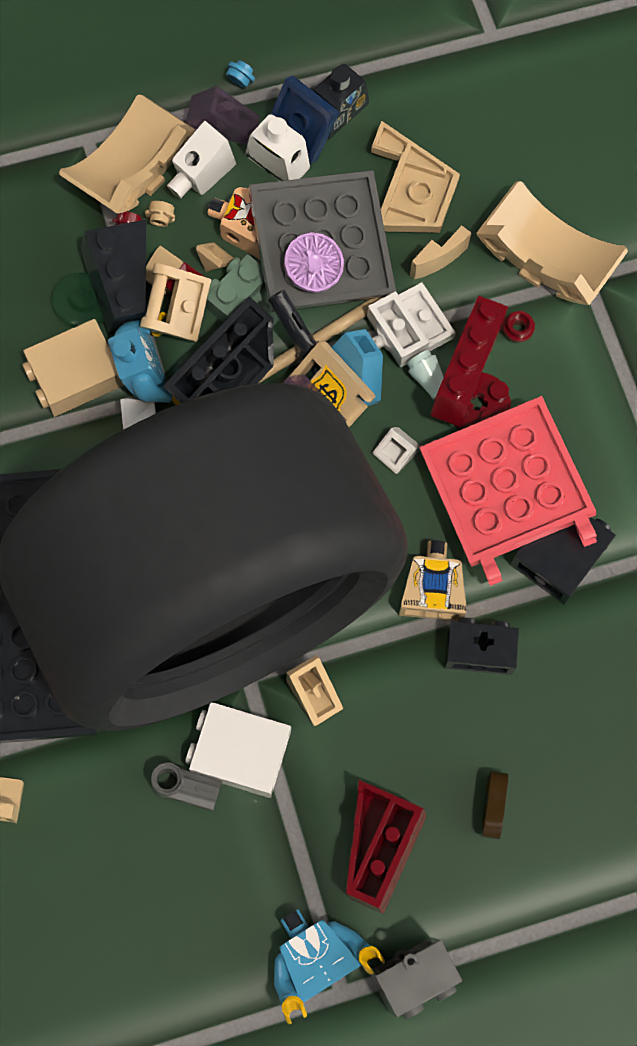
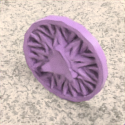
(313, 262)

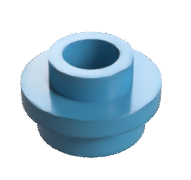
(240, 73)

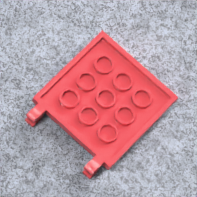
(508, 484)

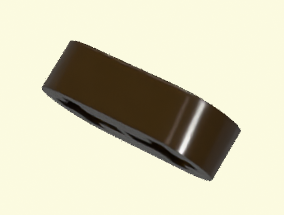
(494, 805)

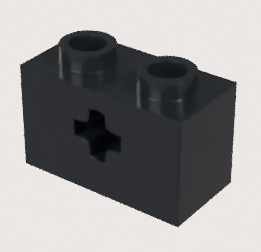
(465, 654)

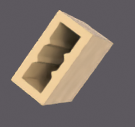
(72, 368)

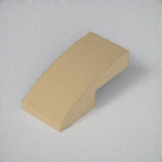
(435, 257)

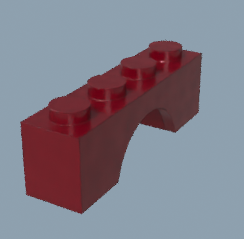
(469, 361)

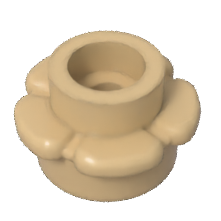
(160, 213)

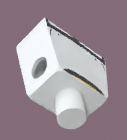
(275, 146)

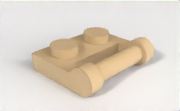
(185, 307)

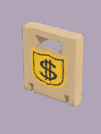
(336, 381)

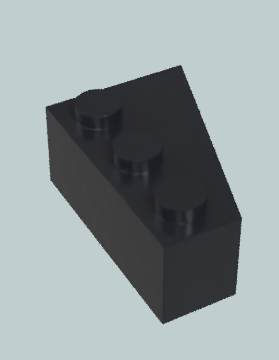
(117, 271)

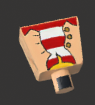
(236, 221)

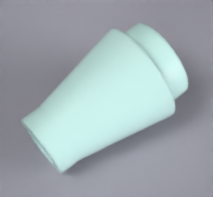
(426, 372)

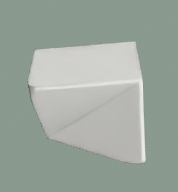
(135, 411)

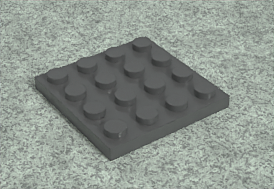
(332, 205)

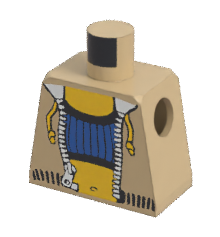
(434, 586)

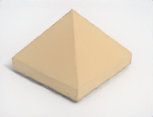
(213, 256)

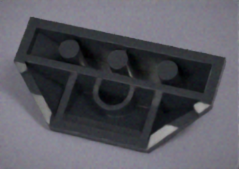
(232, 357)

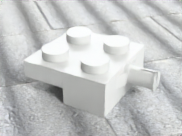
(409, 323)

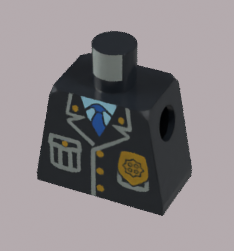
(345, 92)

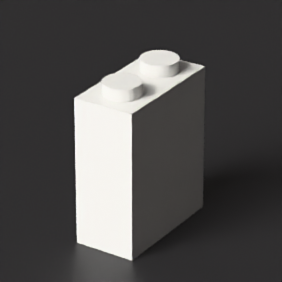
(239, 749)

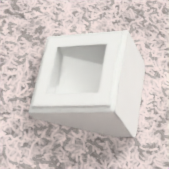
(396, 449)

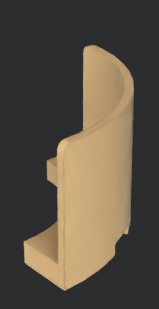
(131, 157)
(548, 248)

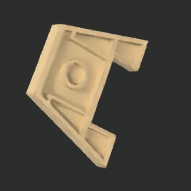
(419, 188)

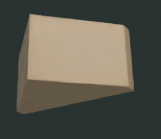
(314, 690)

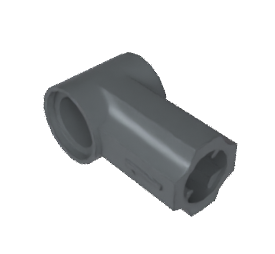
(190, 787)

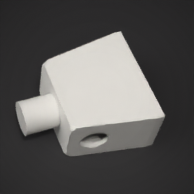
(201, 161)

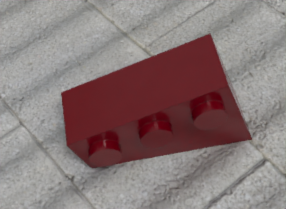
(381, 845)

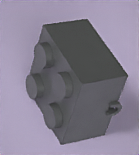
(421, 975)

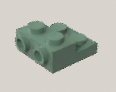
(243, 280)

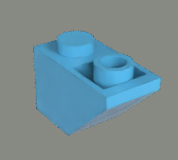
(363, 358)

